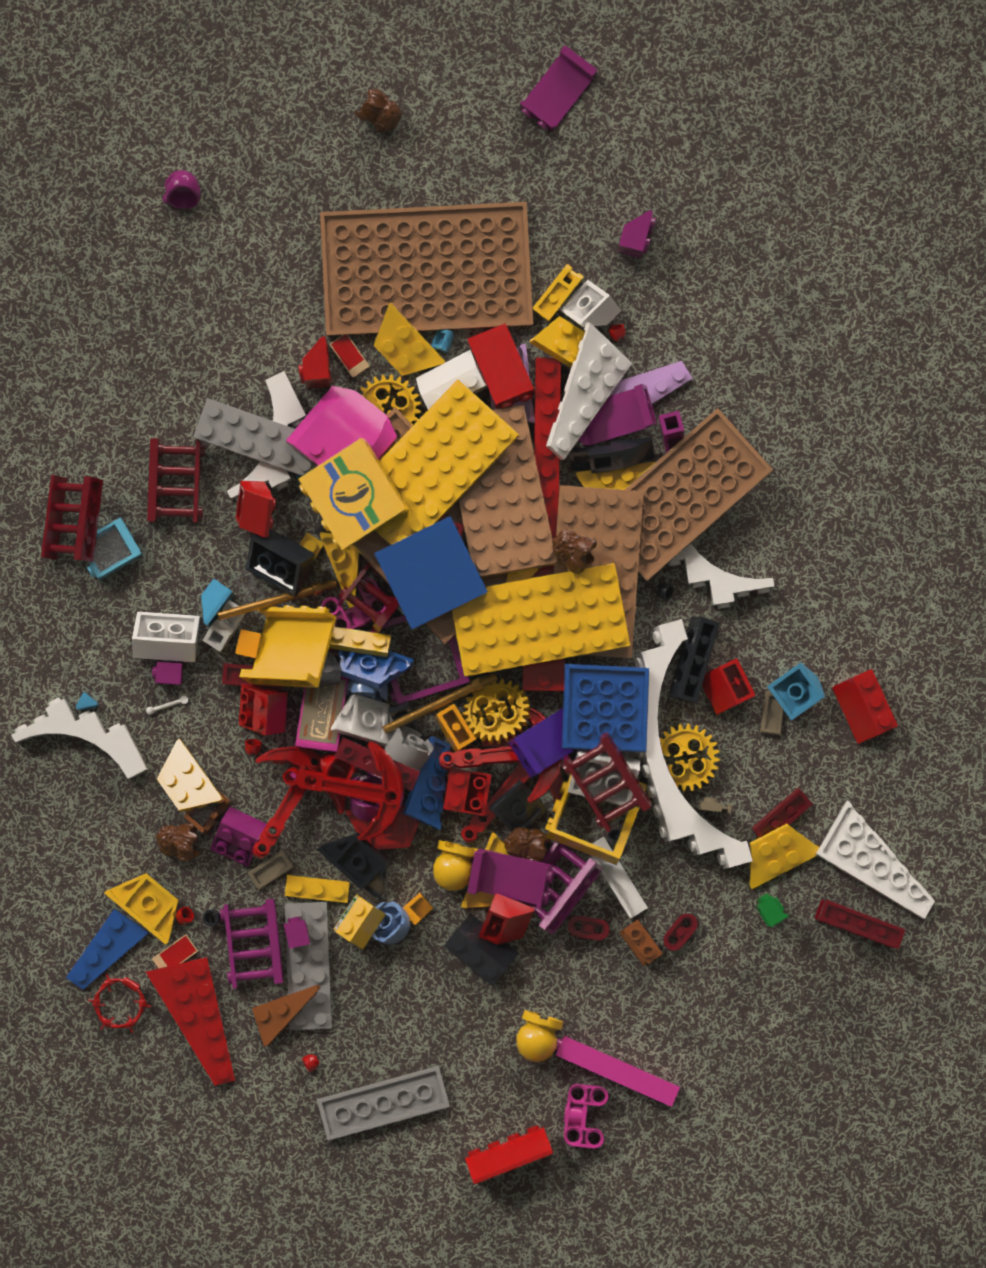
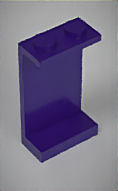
(541, 744)

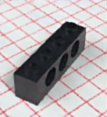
(694, 660)

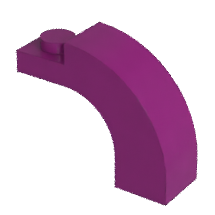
(671, 429)

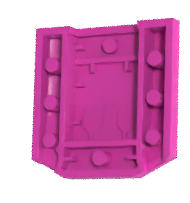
(338, 422)

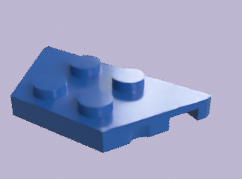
(373, 669)

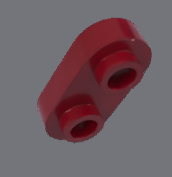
(588, 927)
(678, 930)

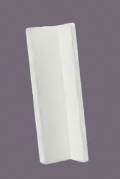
(620, 883)

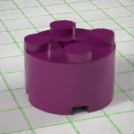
(361, 808)

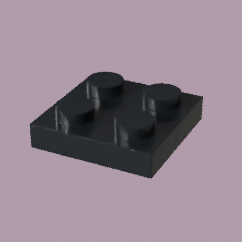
(514, 808)

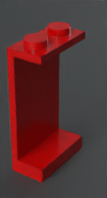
(501, 367)

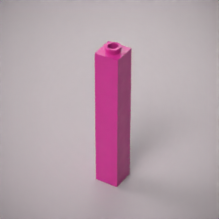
(617, 1070)

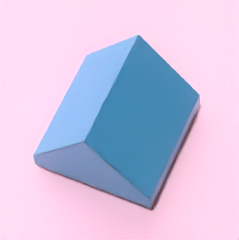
(443, 340)
(86, 702)

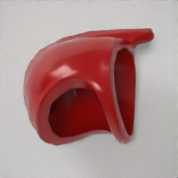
(335, 767)

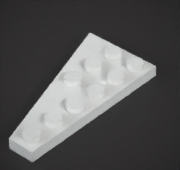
(589, 384)
(864, 856)

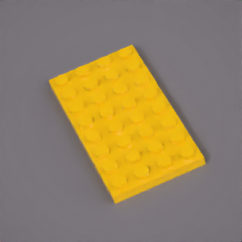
(442, 459)
(541, 620)

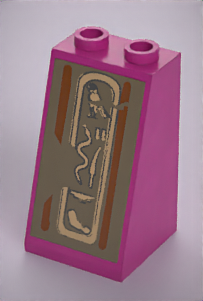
(318, 714)

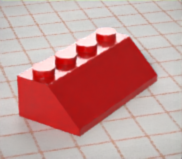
(509, 1154)

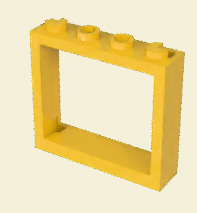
(584, 846)

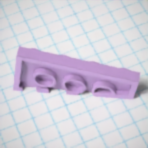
(658, 381)

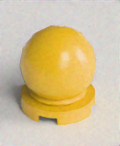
(453, 866)
(537, 1038)

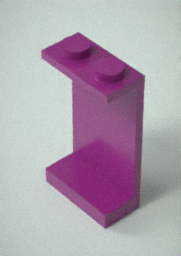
(558, 89)
(620, 416)
(511, 877)

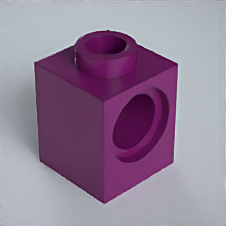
(168, 673)
(297, 932)

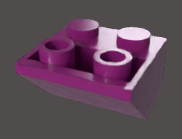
(634, 235)
(237, 836)

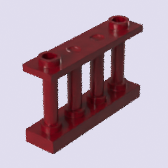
(158, 470)
(87, 522)
(379, 619)
(363, 758)
(628, 781)
(859, 923)

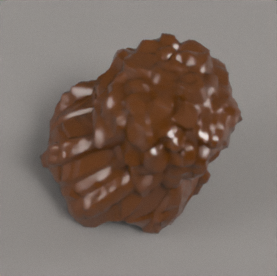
(380, 111)
(573, 550)
(178, 841)
(526, 844)

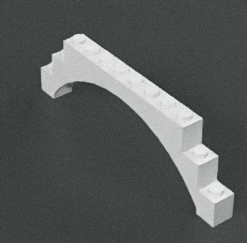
(671, 808)

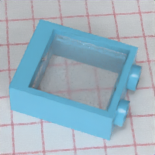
(112, 551)

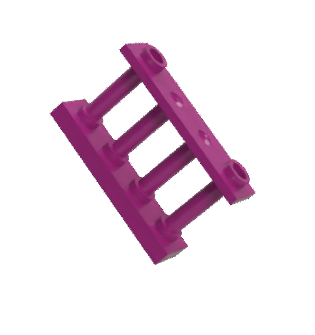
(575, 890)
(269, 931)

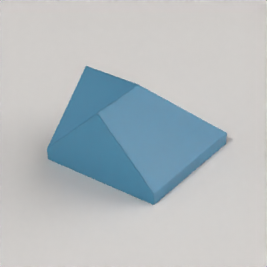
(214, 600)
(797, 690)

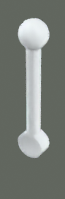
(150, 710)

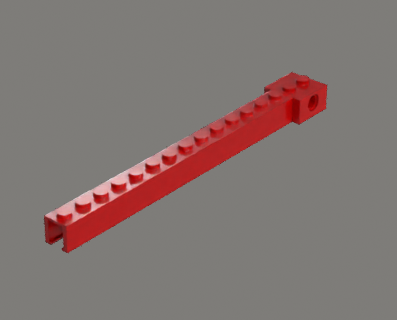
(546, 675)

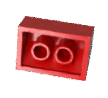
(316, 366)
(864, 706)

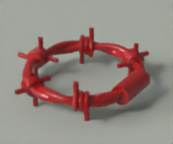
(128, 983)

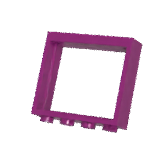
(396, 693)

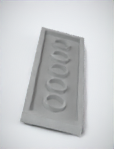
(250, 437)
(310, 966)
(383, 1102)

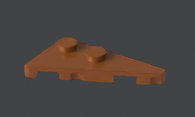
(276, 1014)

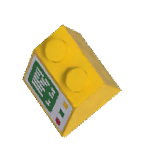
(359, 921)

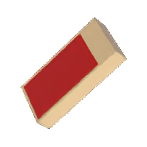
(349, 355)
(176, 953)

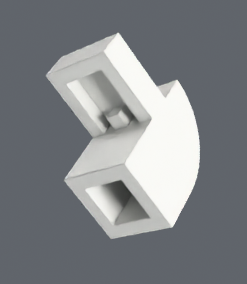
(223, 630)

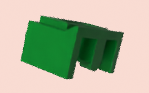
(770, 909)

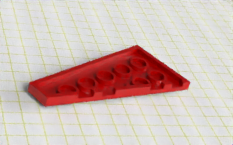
(193, 1004)

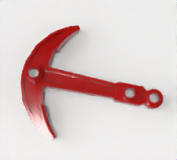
(504, 755)
(302, 759)
(519, 773)
(362, 790)

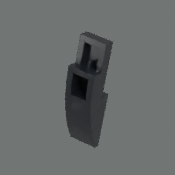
(612, 457)

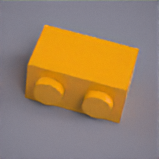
(454, 727)

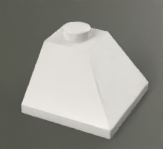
(591, 306)

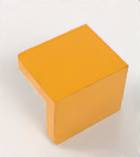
(248, 643)
(418, 908)

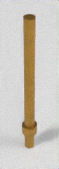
(314, 589)
(476, 685)

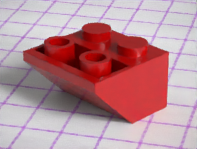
(255, 507)
(727, 686)
(263, 709)
(467, 792)
(506, 920)

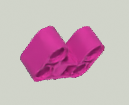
(353, 616)
(576, 1115)

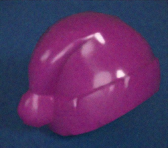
(182, 190)

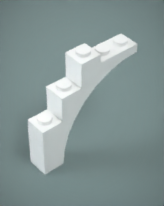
(286, 412)
(721, 583)
(61, 720)

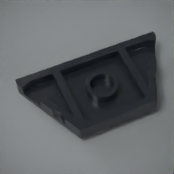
(359, 863)

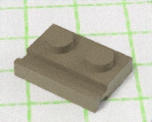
(711, 805)

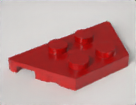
(396, 835)

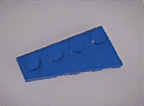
(425, 799)
(108, 945)

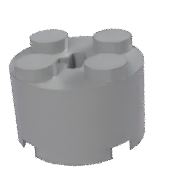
(409, 748)

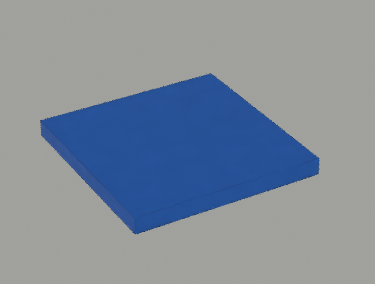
(431, 572)
(602, 702)

